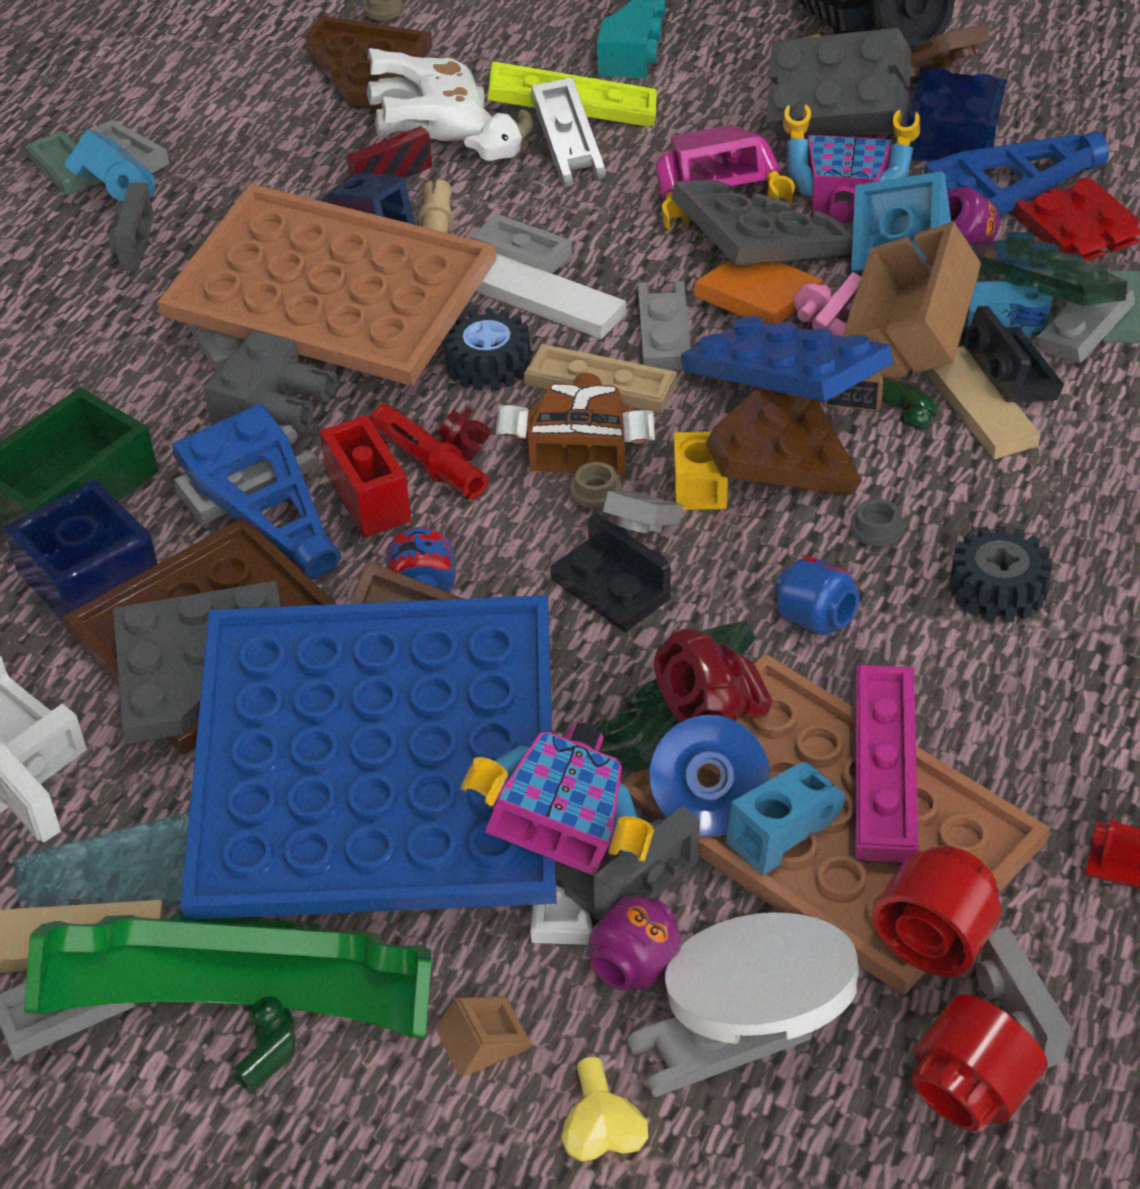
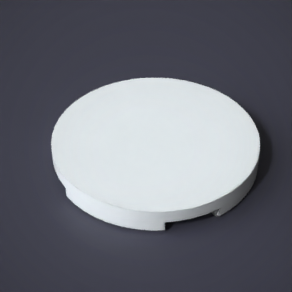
(762, 977)

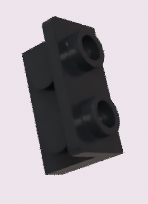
(615, 574)

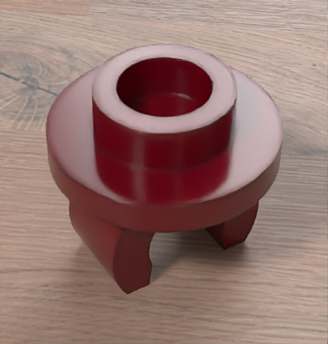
(459, 431)

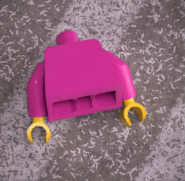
(719, 155)

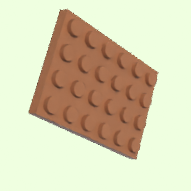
(332, 280)
(821, 871)

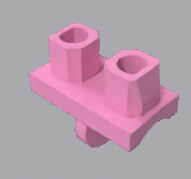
(824, 311)

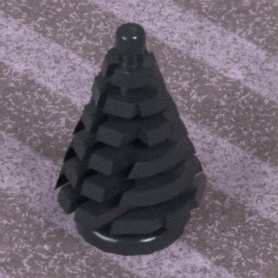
(915, 18)

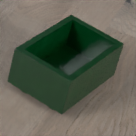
(69, 447)

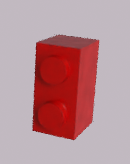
(366, 476)

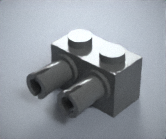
(268, 373)

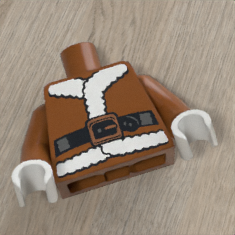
(577, 426)

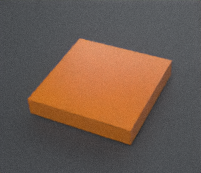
(754, 290)

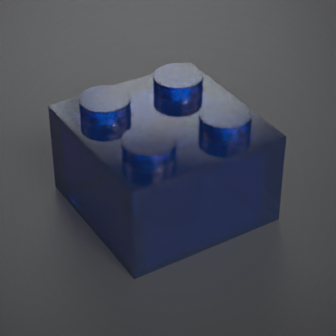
(956, 113)
(79, 547)

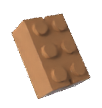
(911, 305)

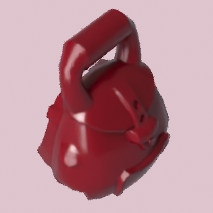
(708, 679)

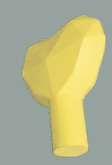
(601, 1118)

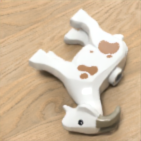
(444, 102)

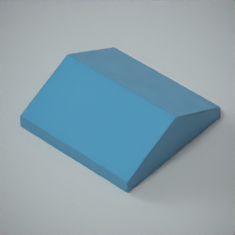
(897, 210)

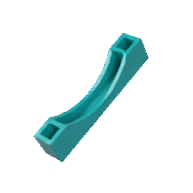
(630, 39)

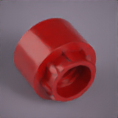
(938, 910)
(976, 1064)

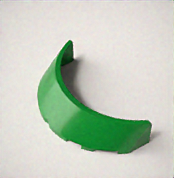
(229, 964)

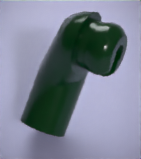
(911, 398)
(273, 1044)

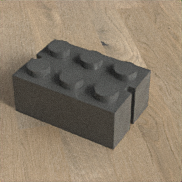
(841, 81)

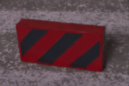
(396, 156)

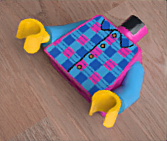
(832, 165)
(561, 799)

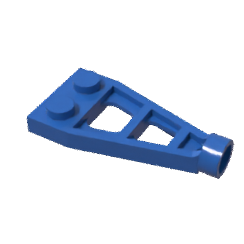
(1068, 153)
(238, 444)

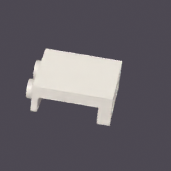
(34, 734)

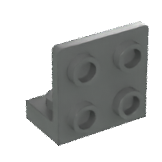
(669, 856)

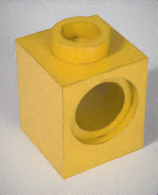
(696, 474)

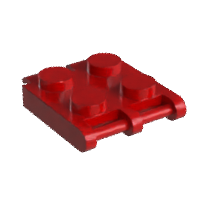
(1080, 219)

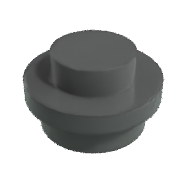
(877, 522)

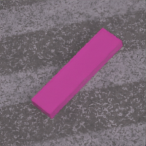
(885, 764)

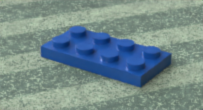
(787, 358)

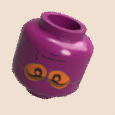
(973, 215)
(634, 943)

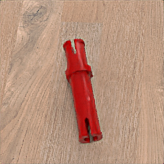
(440, 459)

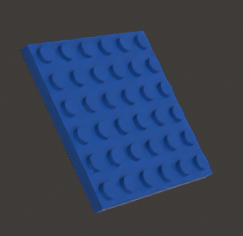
(344, 751)

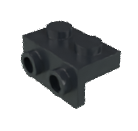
(1010, 360)

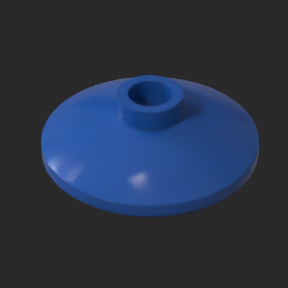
(703, 741)

